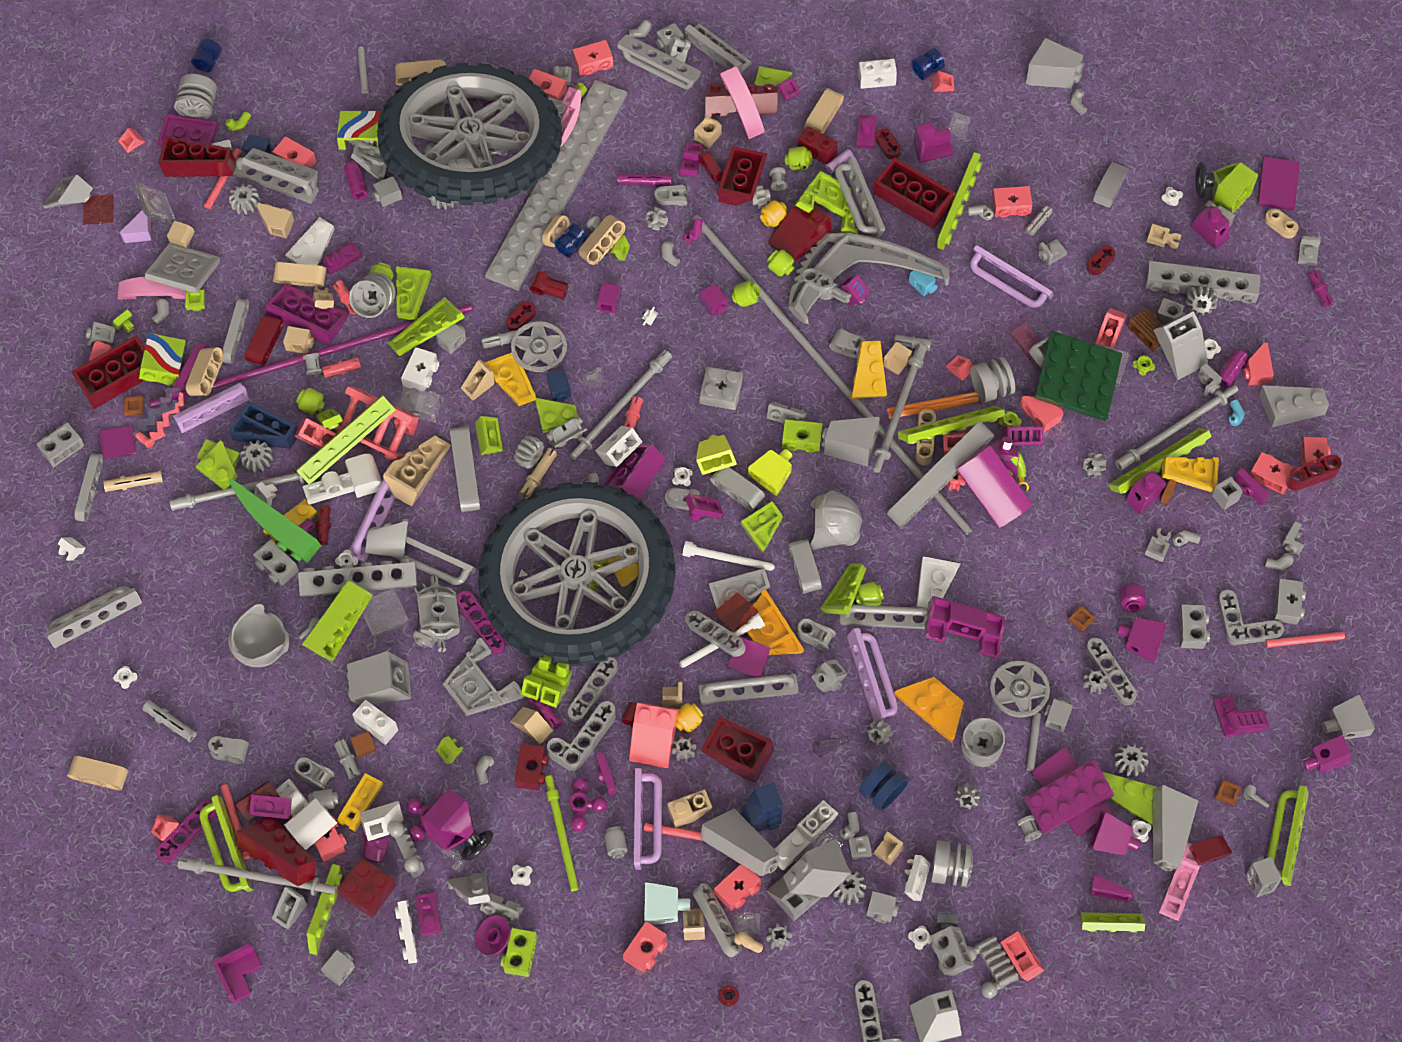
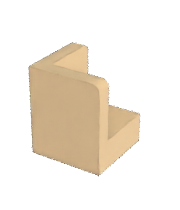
(897, 358)
(672, 696)
(889, 848)

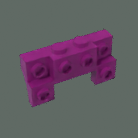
(964, 621)

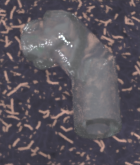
(456, 857)

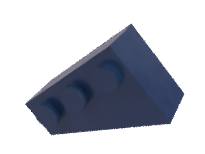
(260, 424)
(763, 808)

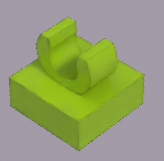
(620, 248)
(195, 301)
(124, 321)
(448, 749)

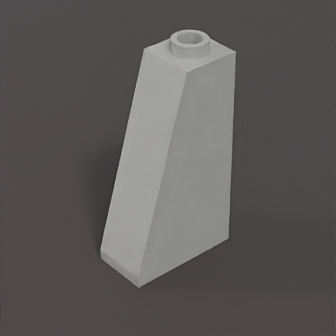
(1171, 826)
(741, 842)

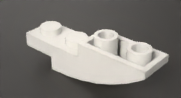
(805, 834)

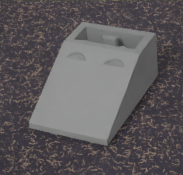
(1183, 344)

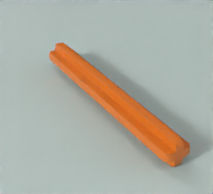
(936, 404)

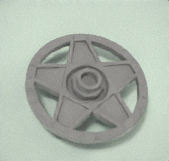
(538, 346)
(1019, 689)

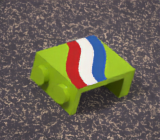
(357, 126)
(162, 359)

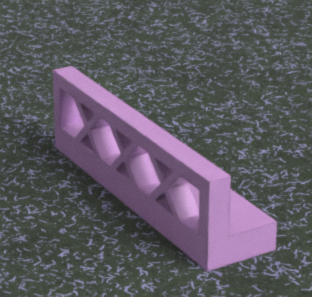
(211, 407)

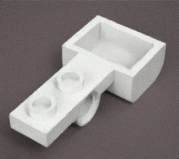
(361, 477)
(309, 819)

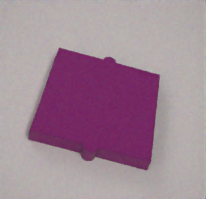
(117, 442)
(752, 660)

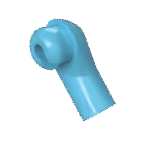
(1238, 413)

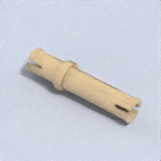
(534, 479)
(109, 485)

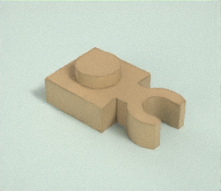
(1160, 235)
(322, 298)

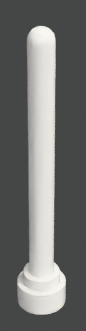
(691, 550)
(754, 622)

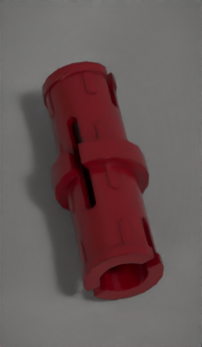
(323, 524)

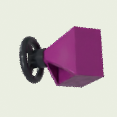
(451, 823)

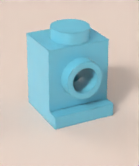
(923, 282)

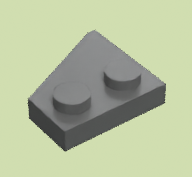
(369, 158)
(471, 888)

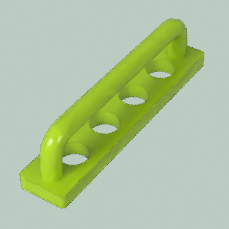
(219, 806)
(1295, 833)

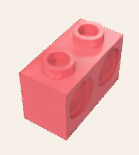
(1022, 956)

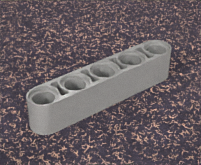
(465, 469)

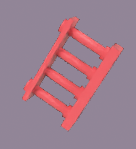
(405, 419)

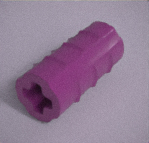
(355, 181)
(1232, 367)

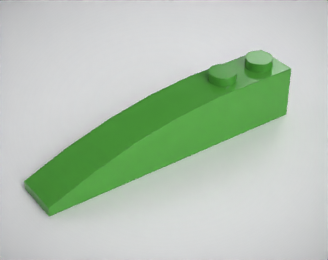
(280, 528)

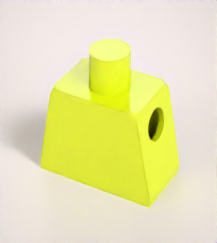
(714, 454)
(771, 470)

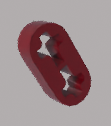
(891, 141)
(710, 166)
(1103, 263)
(518, 314)

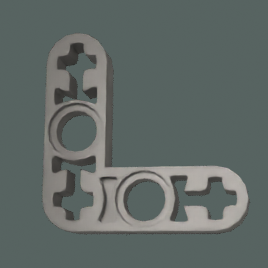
(1238, 625)

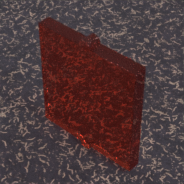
(98, 210)
(735, 612)

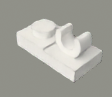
(917, 877)

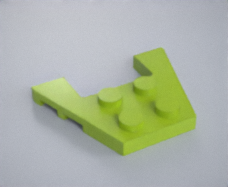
(828, 193)

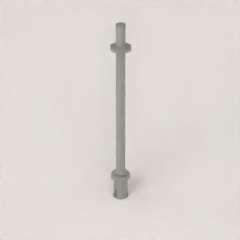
(915, 362)
(656, 366)
(1133, 455)
(191, 500)
(199, 866)

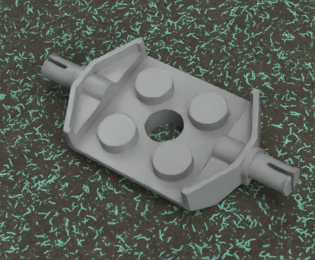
(434, 624)

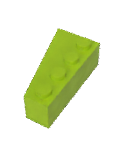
(338, 621)

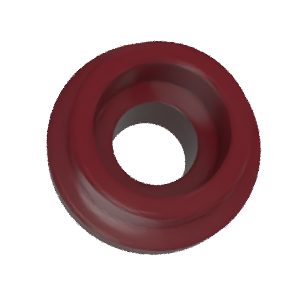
(728, 989)

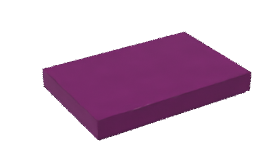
(189, 129)
(1278, 183)

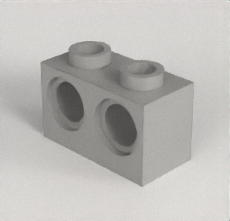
(62, 447)
(278, 561)
(1189, 626)
(1263, 876)
(955, 948)

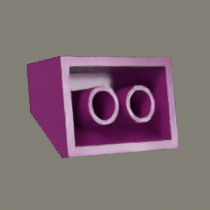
(636, 470)

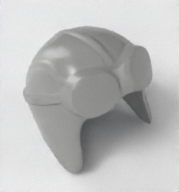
(836, 521)
(258, 637)

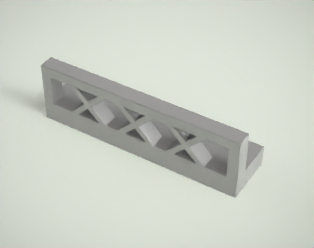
(715, 51)
(282, 167)

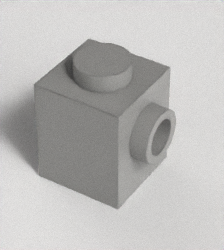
(665, 35)
(387, 191)
(1227, 493)
(1058, 715)
(882, 907)

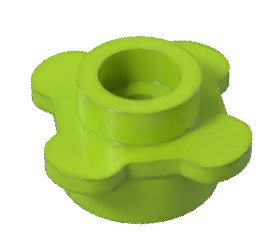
(1144, 360)
(1010, 416)

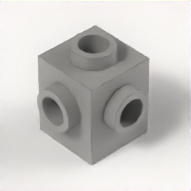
(829, 675)

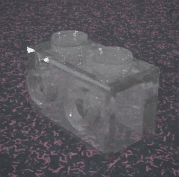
(420, 403)

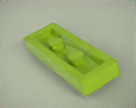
(329, 418)
(1112, 922)

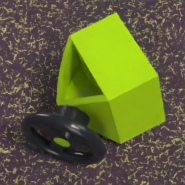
(1229, 184)

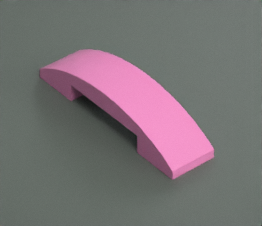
(572, 101)
(743, 102)
(142, 287)
(1180, 886)

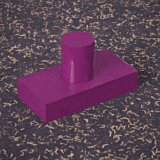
(866, 131)
(703, 506)

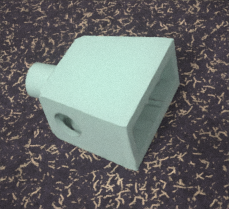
(663, 904)

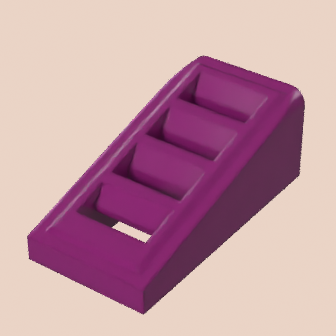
(1012, 432)
(1251, 720)
(1106, 889)

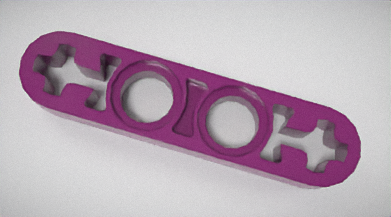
(185, 373)
(481, 622)
(185, 829)

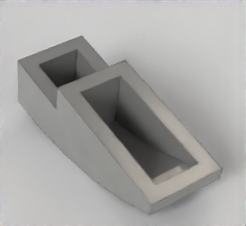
(1110, 184)

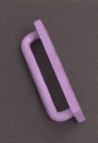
(1045, 292)
(371, 517)
(867, 677)
(638, 821)

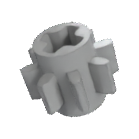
(761, 197)
(656, 218)
(1094, 464)
(1097, 677)
(879, 732)
(685, 754)
(968, 796)
(780, 942)

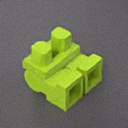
(547, 681)

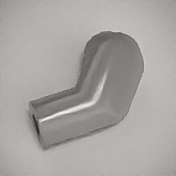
(642, 30)
(1076, 101)
(981, 210)
(163, 311)
(1280, 564)
(852, 828)

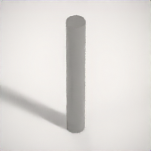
(362, 69)
(1033, 742)

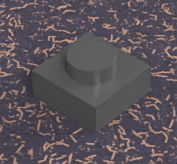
(944, 921)

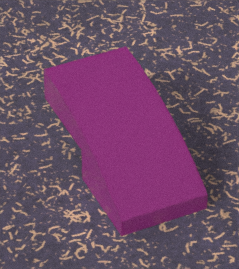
(690, 162)

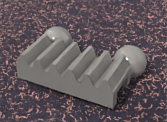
(412, 860)
(997, 964)

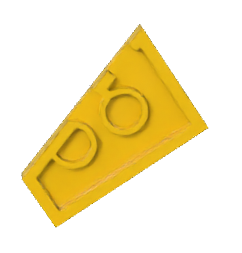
(869, 376)
(512, 379)
(1193, 472)

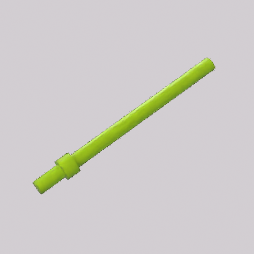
(553, 796)

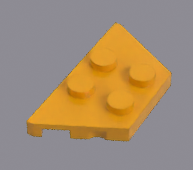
(776, 632)
(934, 705)

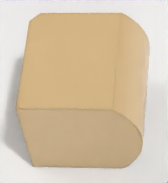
(180, 234)

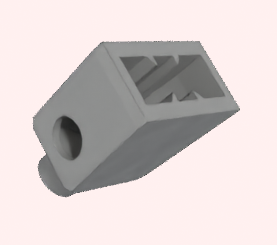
(1349, 720)

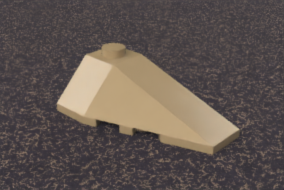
(413, 471)

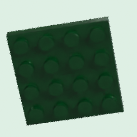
(1078, 375)

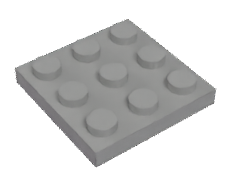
(182, 268)

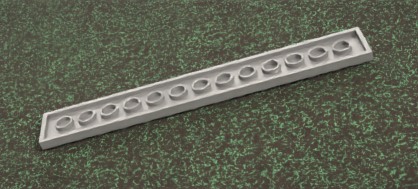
(556, 187)

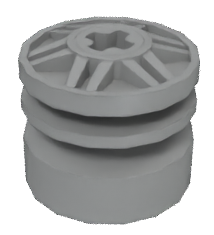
(195, 96)
(365, 301)
(992, 379)
(987, 732)
(951, 863)

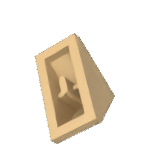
(479, 380)
(532, 724)
(693, 924)

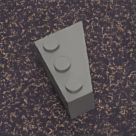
(1292, 404)

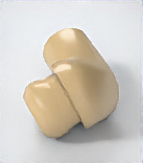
(748, 942)

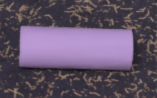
(841, 159)

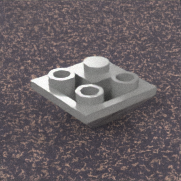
(791, 903)
(936, 1017)

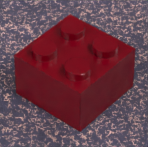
(366, 887)

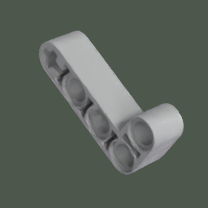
(585, 734)
(872, 1021)

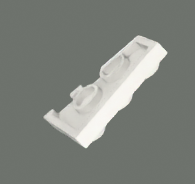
(312, 244)
(934, 579)
(405, 931)

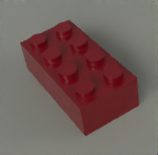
(913, 193)
(111, 372)

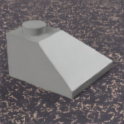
(68, 192)

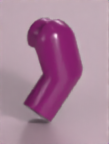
(694, 233)

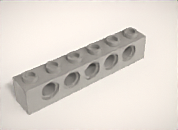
(1195, 275)
(408, 579)

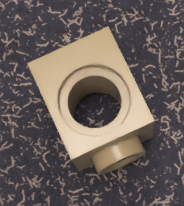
(708, 138)
(298, 340)

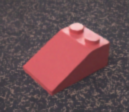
(653, 734)

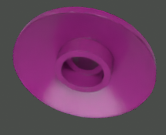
(492, 935)

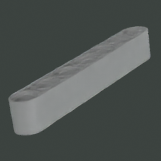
(939, 475)

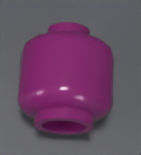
(1132, 597)

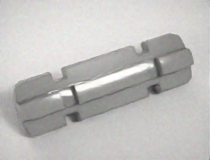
(1038, 221)

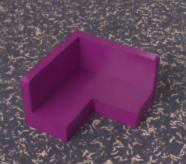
(931, 143)
(234, 967)

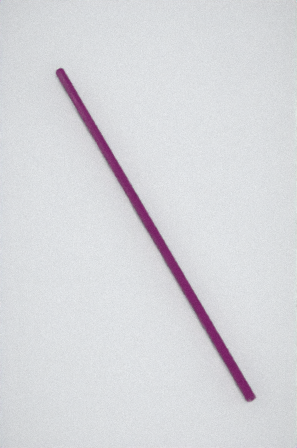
(322, 352)

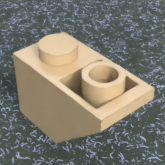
(276, 220)
(689, 808)

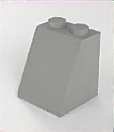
(1055, 66)
(851, 439)
(379, 679)
(818, 871)

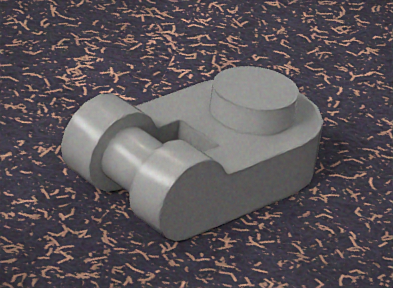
(676, 42)
(664, 196)
(675, 497)

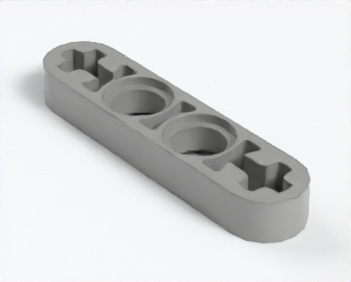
(235, 330)
(88, 487)
(716, 631)
(1115, 669)
(590, 688)
(707, 900)

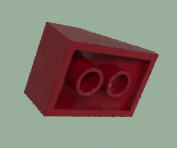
(801, 231)
(738, 749)

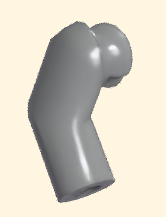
(667, 255)
(1186, 536)
(481, 767)

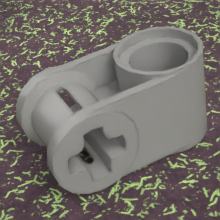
(846, 343)
(816, 635)
(232, 749)
(316, 775)

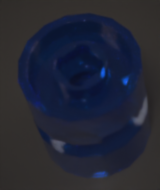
(206, 54)
(928, 63)
(570, 240)

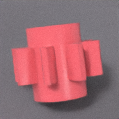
(955, 482)

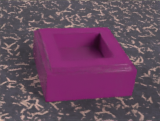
(788, 89)

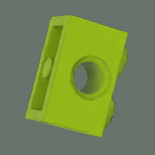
(810, 430)

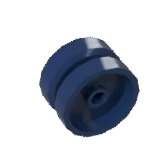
(884, 784)

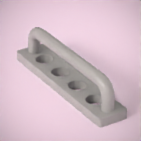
(654, 64)
(307, 195)
(863, 198)
(435, 572)
(90, 611)
(889, 612)
(789, 682)

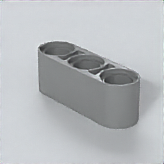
(737, 487)
(805, 566)

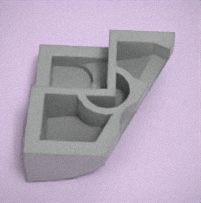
(388, 539)

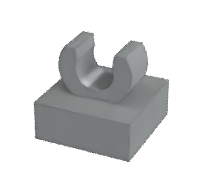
(563, 73)
(859, 847)

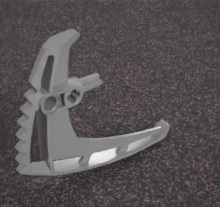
(819, 281)

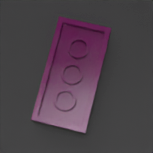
(1069, 796)

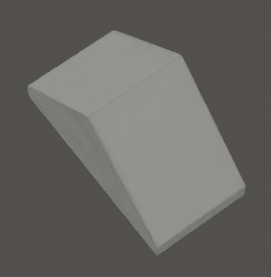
(289, 907)

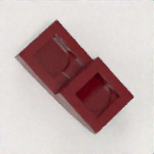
(1210, 849)

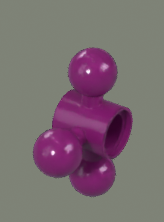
(598, 804)
(414, 806)

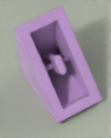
(137, 230)

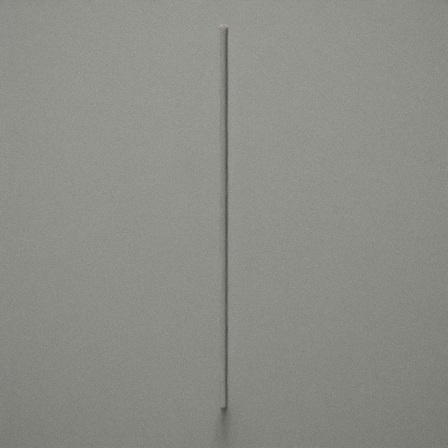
(829, 371)

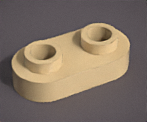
(1281, 222)
(554, 229)

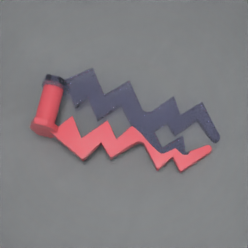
(164, 411)

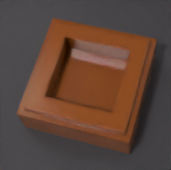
(134, 406)
(1168, 492)
(1081, 619)
(363, 744)
(1228, 793)

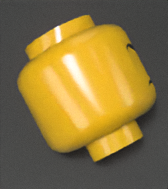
(773, 213)
(689, 717)

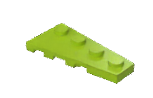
(428, 325)
(323, 911)

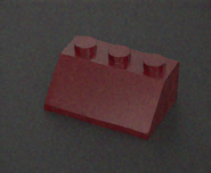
(741, 176)

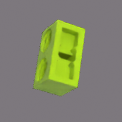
(523, 952)

